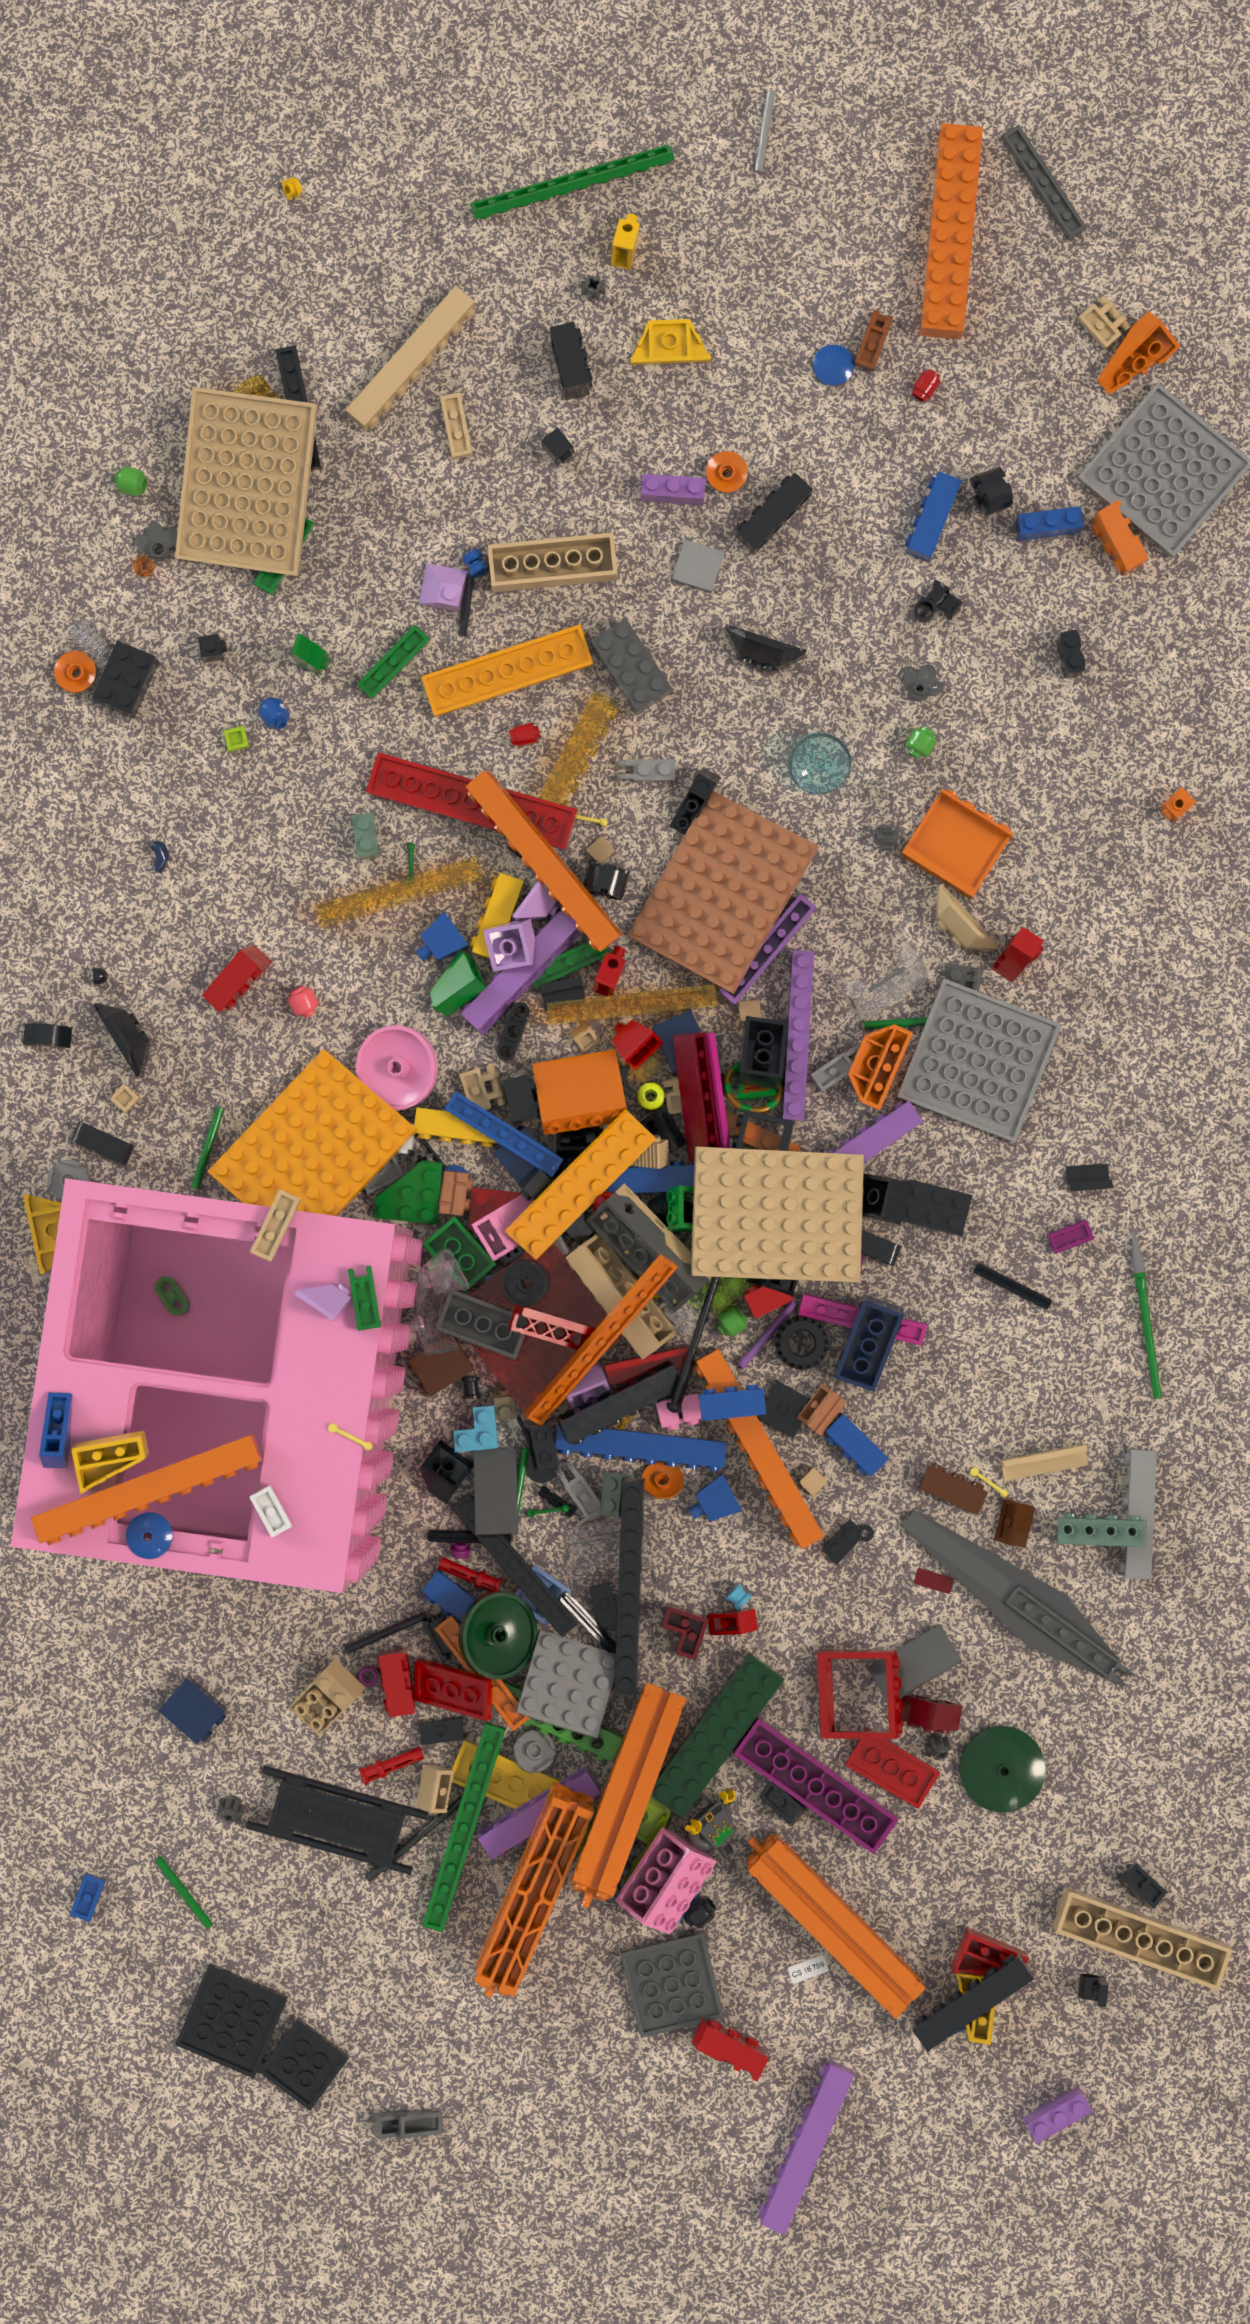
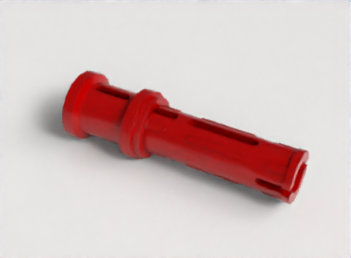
(479, 1579)
(382, 1768)

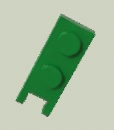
(365, 1300)

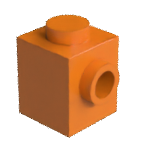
(1177, 805)

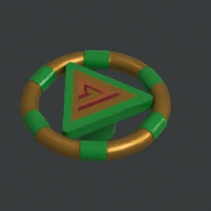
(750, 1093)

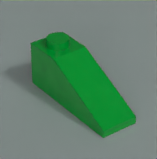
(309, 655)

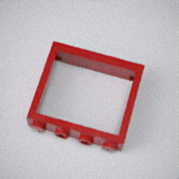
(826, 1700)

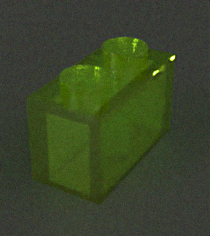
(727, 1292)

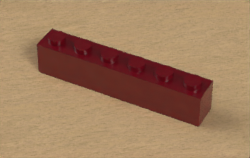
(696, 1091)

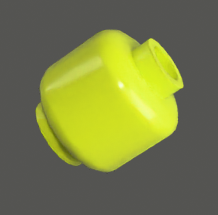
(650, 1088)

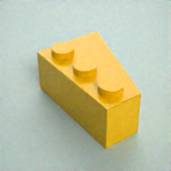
(107, 1456)
(981, 2028)

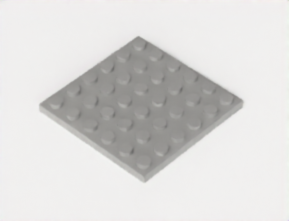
(1165, 470)
(979, 1060)

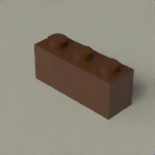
(953, 1488)

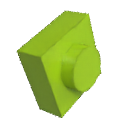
(236, 739)

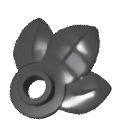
(157, 538)
(924, 680)

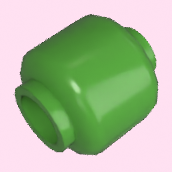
(131, 481)
(921, 742)
(732, 1321)

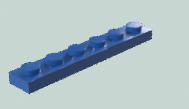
(504, 1134)

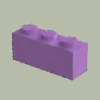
(673, 489)
(1057, 2114)

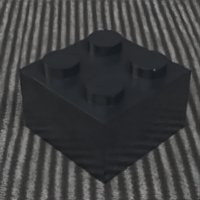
(520, 1099)
(884, 1198)

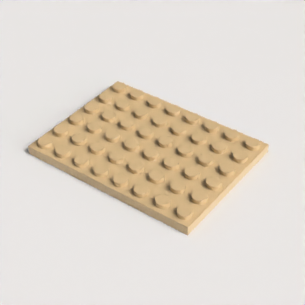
(246, 481)
(777, 1215)

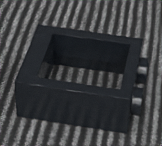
(742, 1123)

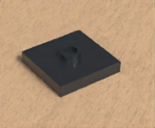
(783, 1407)

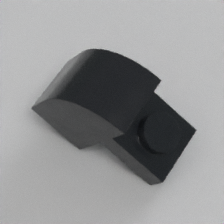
(47, 1035)

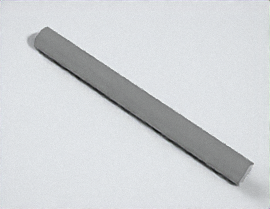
(764, 131)

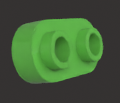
(170, 1297)

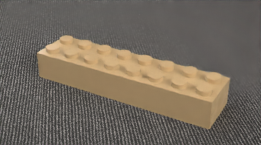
(1142, 1938)

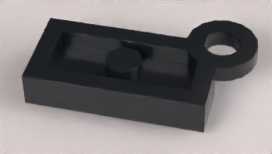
(845, 1540)

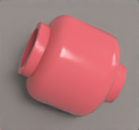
(303, 1001)

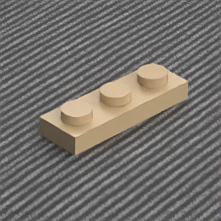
(456, 425)
(275, 1225)

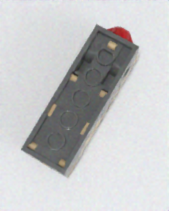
(640, 1238)

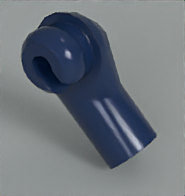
(162, 855)

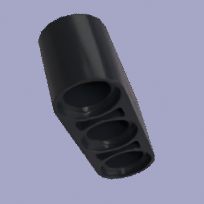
(513, 1021)
(102, 1143)
(879, 1248)

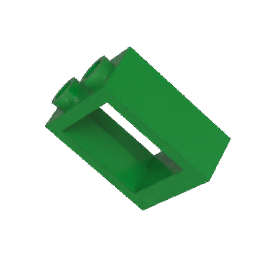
(675, 1214)

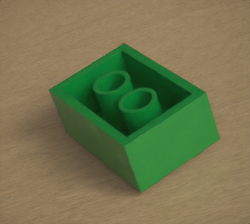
(467, 1251)

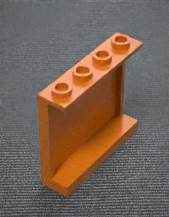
(957, 843)
(579, 1091)

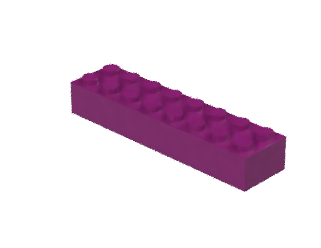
(815, 1785)

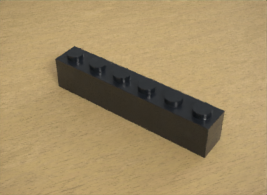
(618, 1403)
(973, 2001)

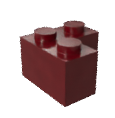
(691, 1629)
(931, 1714)

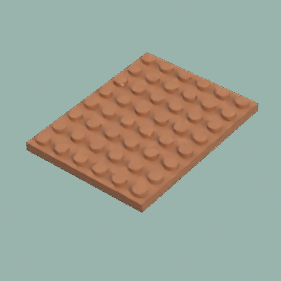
(722, 892)

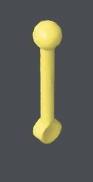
(603, 822)
(334, 1428)
(975, 1472)

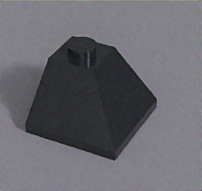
(444, 1471)

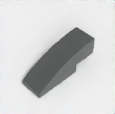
(407, 2124)

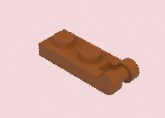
(873, 341)

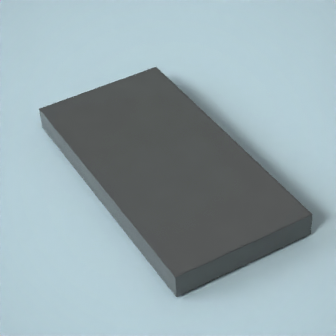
(495, 1492)
(920, 1661)

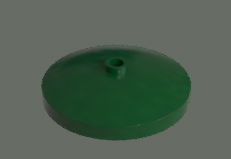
(498, 1635)
(988, 1754)

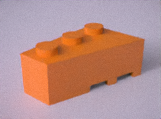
(1118, 539)

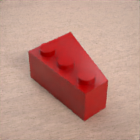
(1019, 952)
(236, 978)
(396, 1682)
(980, 1952)
(730, 2047)

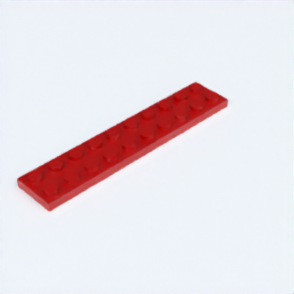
(447, 796)

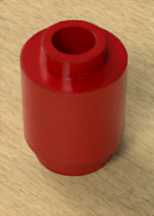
(926, 385)
(524, 734)

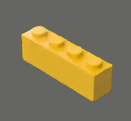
(499, 909)
(447, 1127)

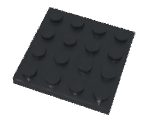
(231, 2020)

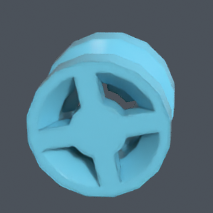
(738, 1596)

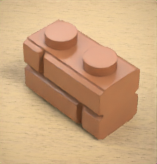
(454, 1192)
(821, 1410)

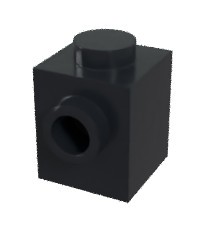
(558, 447)
(212, 648)

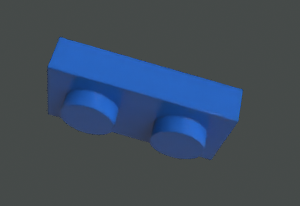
(88, 1897)

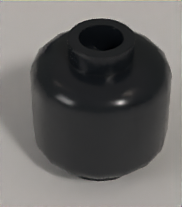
(700, 1912)

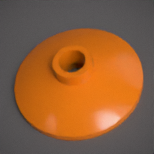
(729, 462)
(68, 664)
(660, 1473)

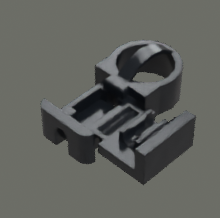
(940, 600)

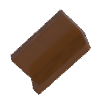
(1014, 1523)

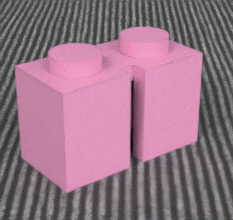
(690, 1412)

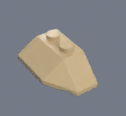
(960, 924)

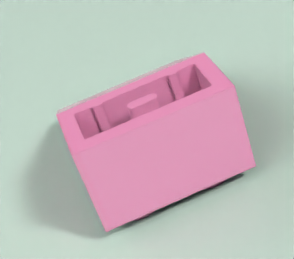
(493, 1226)

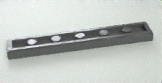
(1043, 182)

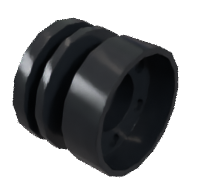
(515, 1288)

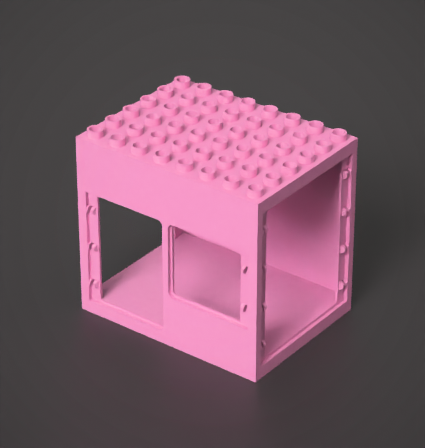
(226, 1369)

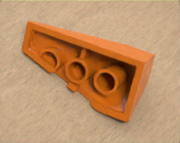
(1142, 347)

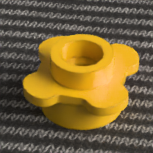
(292, 188)

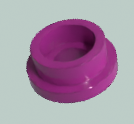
(460, 1550)
(368, 1682)

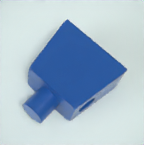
(441, 940)
(715, 1500)

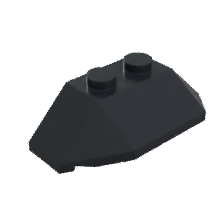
(762, 650)
(126, 1035)

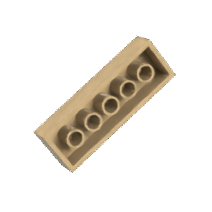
(552, 562)
(609, 1282)

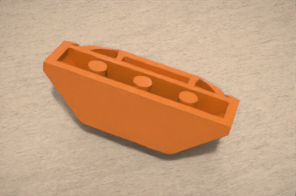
(878, 1063)

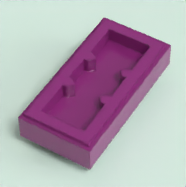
(1070, 1236)

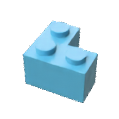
(484, 1433)

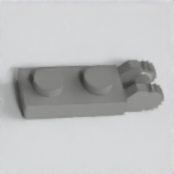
(648, 770)
(833, 1070)
(580, 1492)

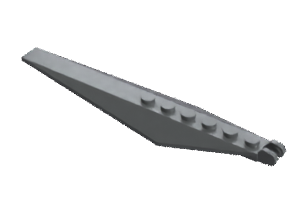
(1025, 1604)

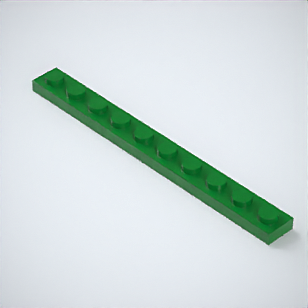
(577, 180)
(464, 1826)

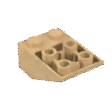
(327, 1697)

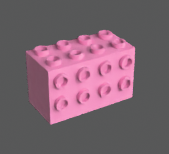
(665, 1881)

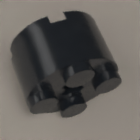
(992, 491)
(606, 880)

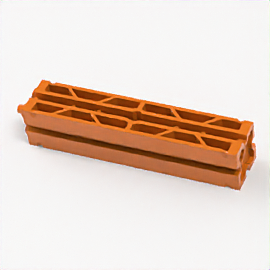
(626, 1794)
(533, 1890)
(834, 1924)

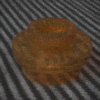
(141, 560)

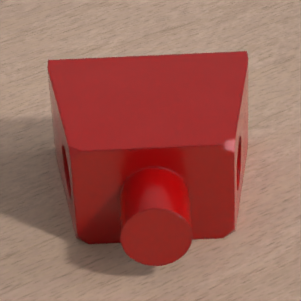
(607, 977)
(635, 1043)

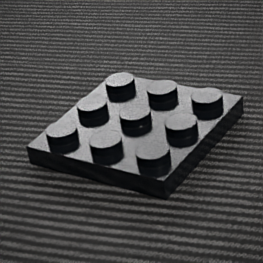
(304, 2064)

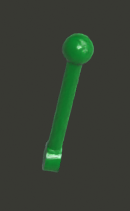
(411, 846)
(532, 1512)

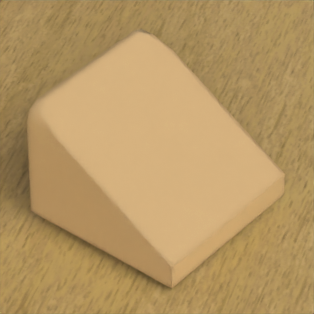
(600, 850)
(749, 1008)
(584, 1037)
(812, 1481)

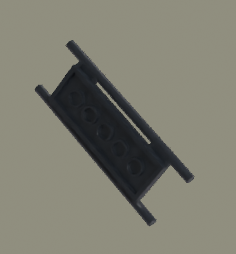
(337, 1820)

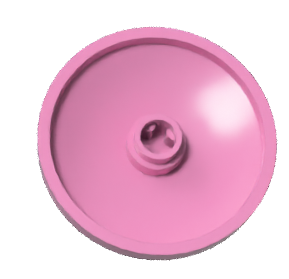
(398, 1065)

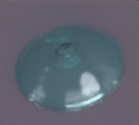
(819, 775)

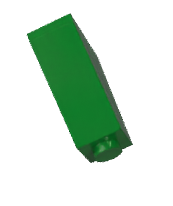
(457, 985)

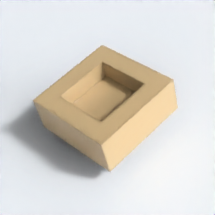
(125, 1098)

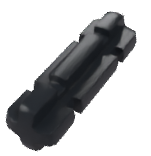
(555, 1500)

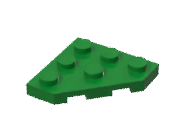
(413, 1195)

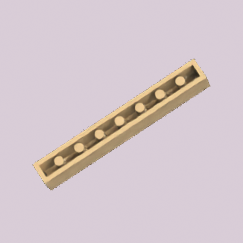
(411, 358)

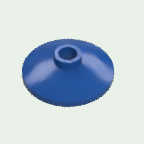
(161, 1535)

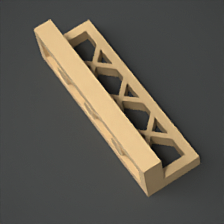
(1044, 1462)

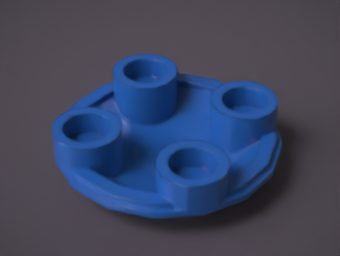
(833, 365)

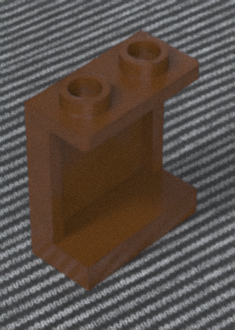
(439, 1369)

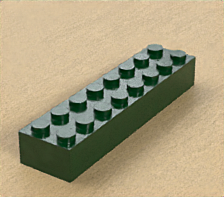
(716, 1734)

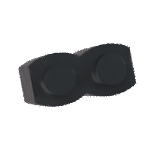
(1068, 648)

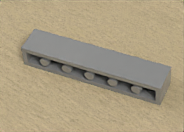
(1139, 1501)

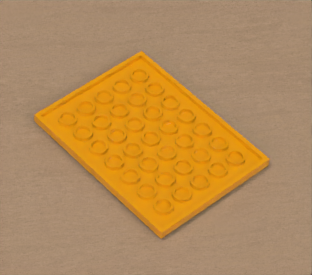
(315, 1142)

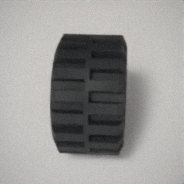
(820, 1343)

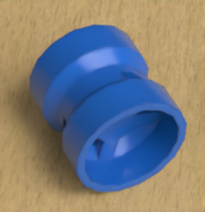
(476, 563)

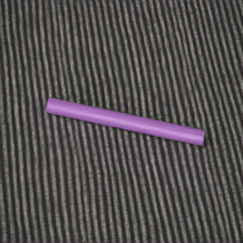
(767, 1334)

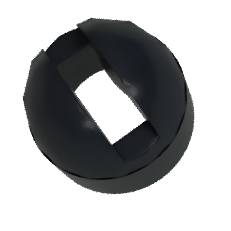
(99, 976)

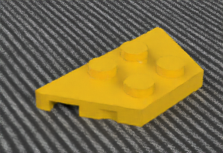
(669, 343)
(43, 1223)

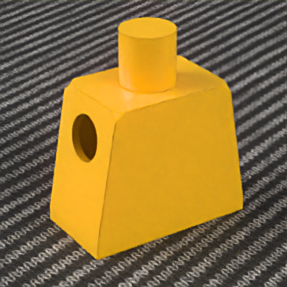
(625, 242)

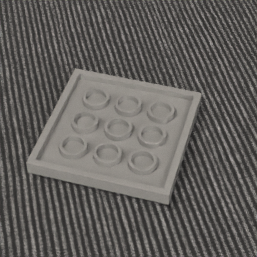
(567, 1684)

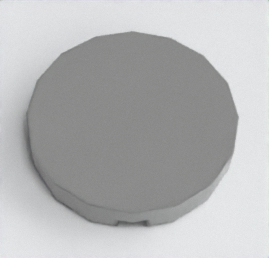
(65, 1169)
(534, 1751)

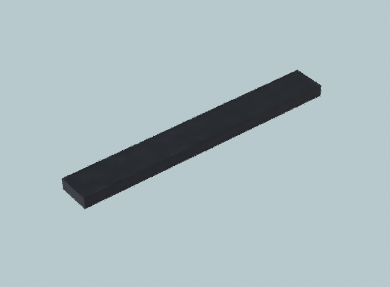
(518, 1571)

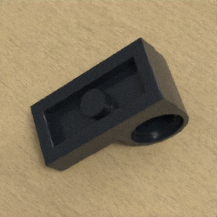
(782, 1803)
(1093, 1988)

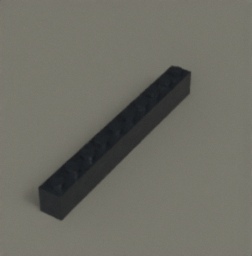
(629, 1586)

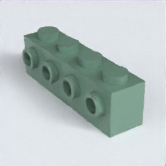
(1101, 1531)

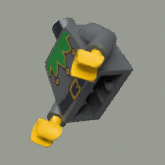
(713, 1825)

